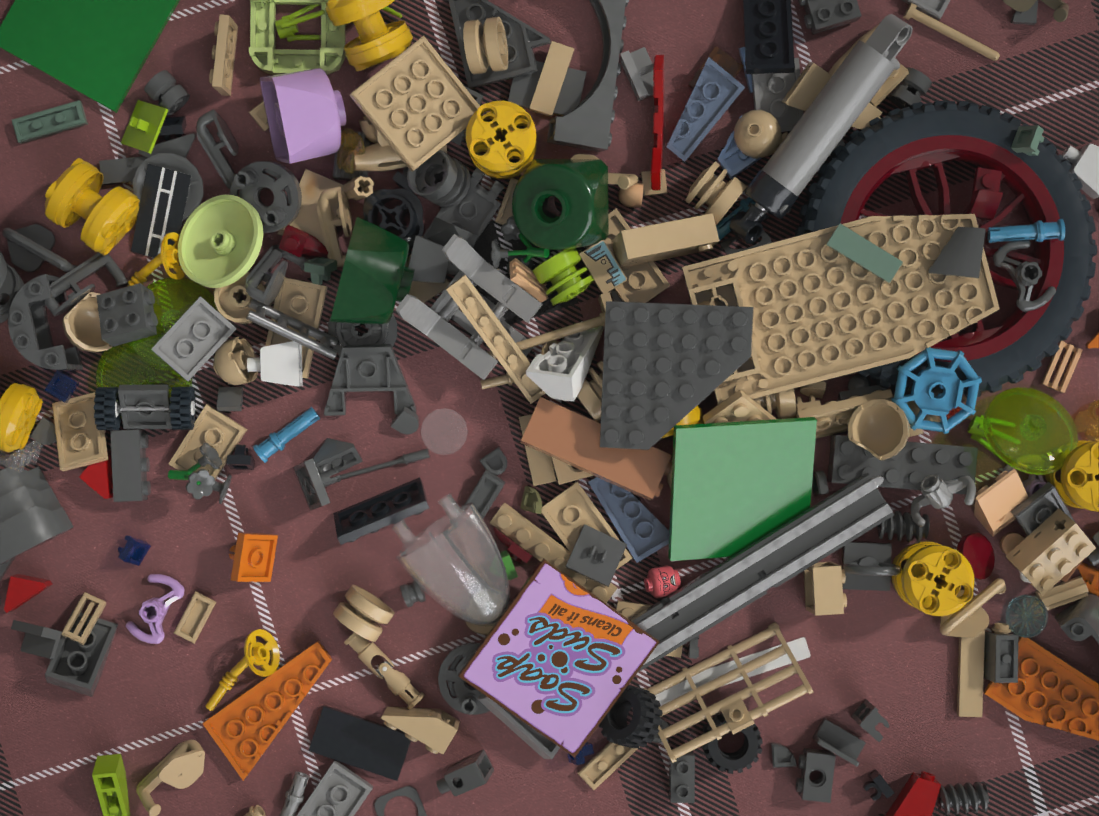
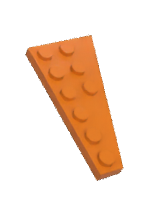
(257, 716)

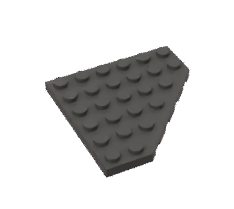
(665, 364)

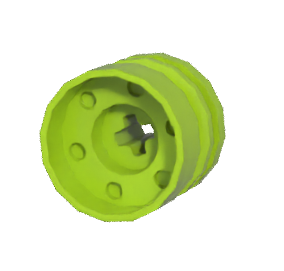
(563, 275)

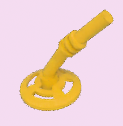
(167, 257)
(255, 654)

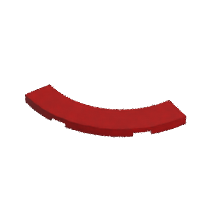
(658, 122)

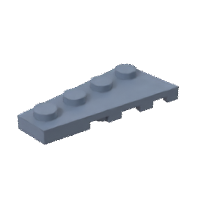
(706, 105)
(633, 521)

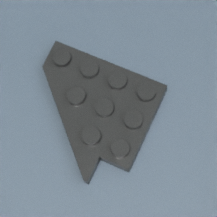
(520, 40)

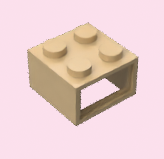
(824, 589)

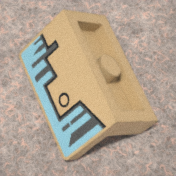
(603, 267)

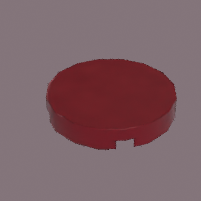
(979, 553)

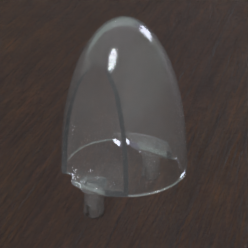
(457, 563)

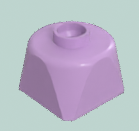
(303, 114)

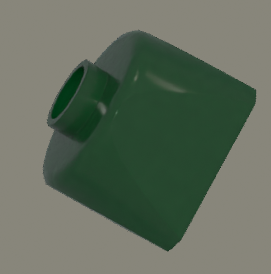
(584, 198)
(372, 276)

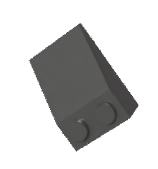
(79, 665)

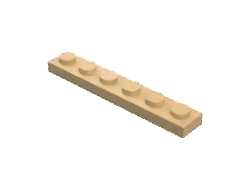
(494, 335)
(543, 546)

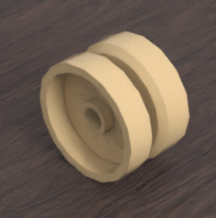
(485, 45)
(229, 300)
(363, 613)

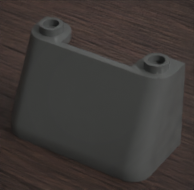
(1081, 618)

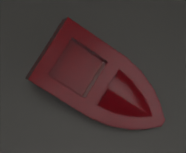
(301, 243)
(517, 552)

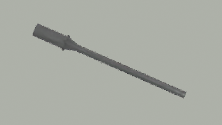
(405, 459)

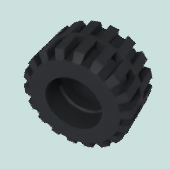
(643, 723)
(739, 759)

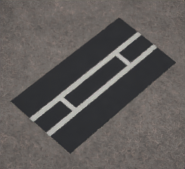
(160, 209)

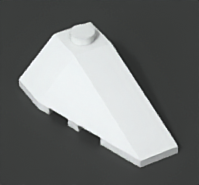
(565, 365)

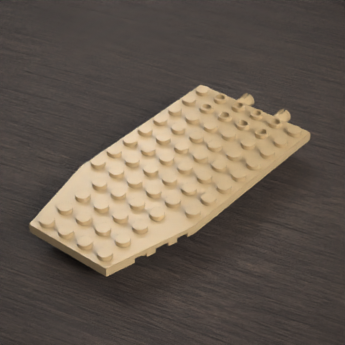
(831, 316)

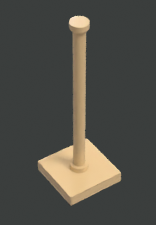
(566, 331)

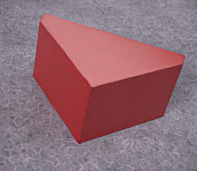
(100, 477)
(22, 589)

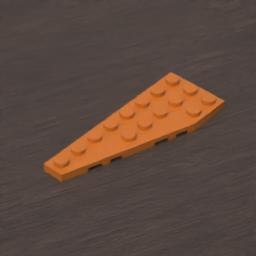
(1050, 692)

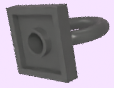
(868, 566)

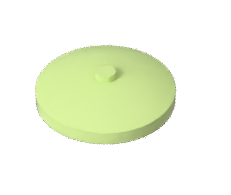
(220, 241)

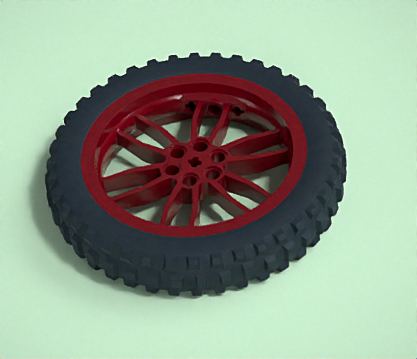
(1043, 184)

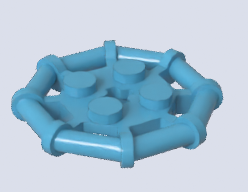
(928, 379)

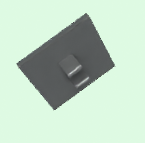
(596, 555)

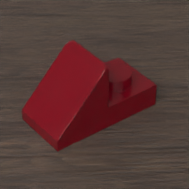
(986, 193)

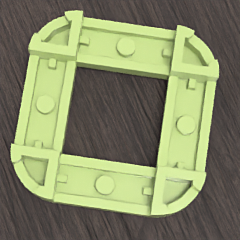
(282, 61)

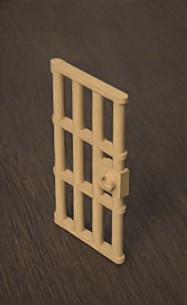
(732, 706)

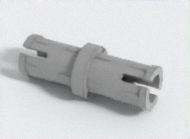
(294, 795)

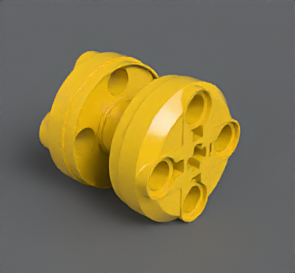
(375, 39)
(487, 137)
(77, 196)
(17, 416)
(1079, 477)
(933, 578)

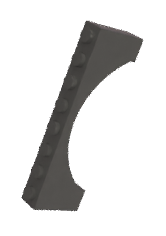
(590, 121)

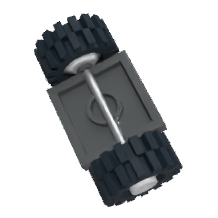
(144, 407)

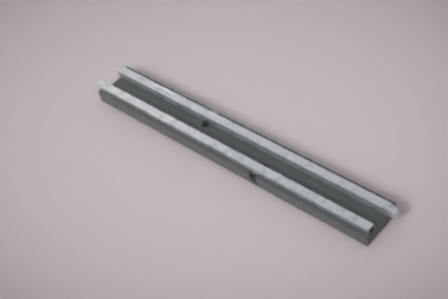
(764, 565)

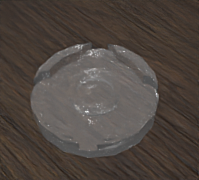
(444, 431)

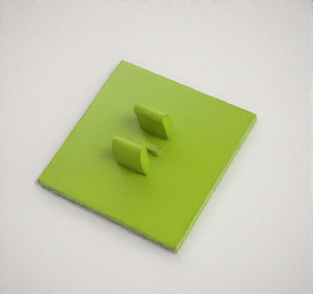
(144, 126)

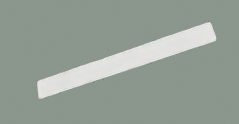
(798, 648)

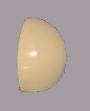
(83, 325)
(879, 428)

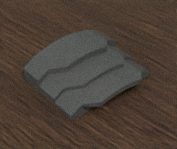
(28, 512)

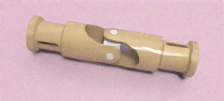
(395, 680)

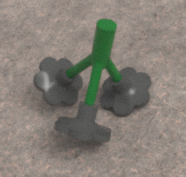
(510, 232)
(202, 483)

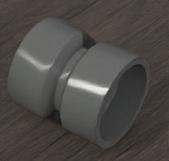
(164, 89)
(910, 89)

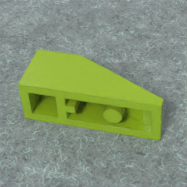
(111, 785)

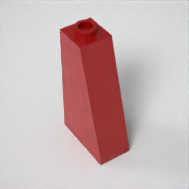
(917, 796)

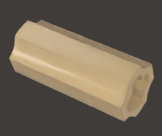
(365, 190)
(1064, 593)

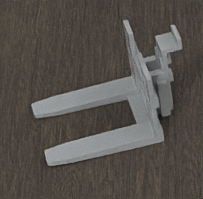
(434, 320)

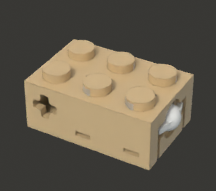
(1050, 552)

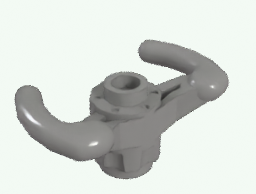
(940, 494)

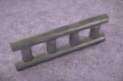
(281, 328)

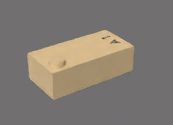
(665, 240)

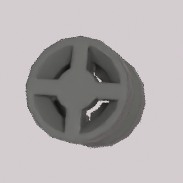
(412, 593)

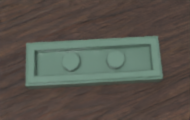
(49, 121)
(864, 253)

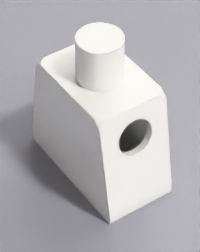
(1086, 166)
(279, 364)

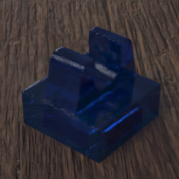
(62, 386)
(134, 550)
(586, 750)

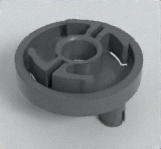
(251, 182)
(467, 695)

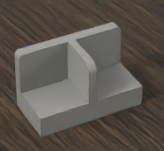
(639, 72)

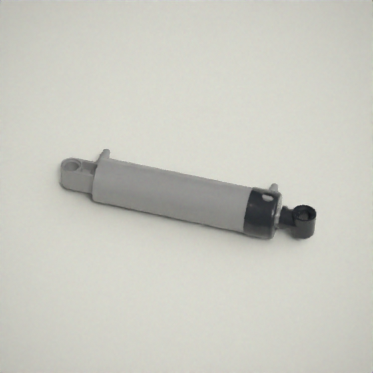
(822, 127)

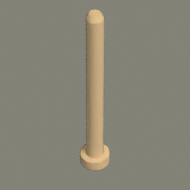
(912, 12)

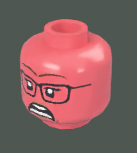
(662, 581)

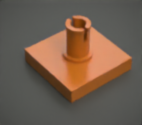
(253, 557)

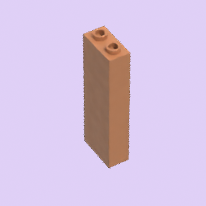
(577, 443)

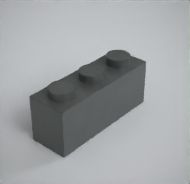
(130, 465)

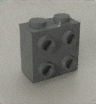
(829, 14)
(127, 314)

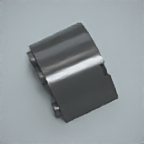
(31, 329)

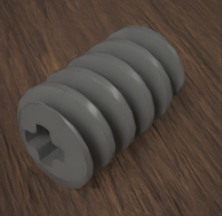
(904, 525)
(963, 797)

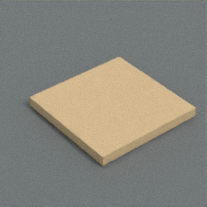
(416, 103)

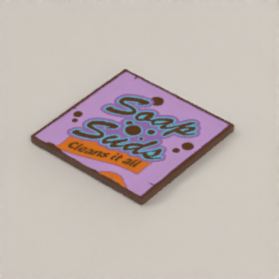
(558, 658)

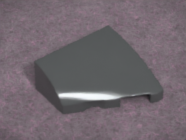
(961, 254)

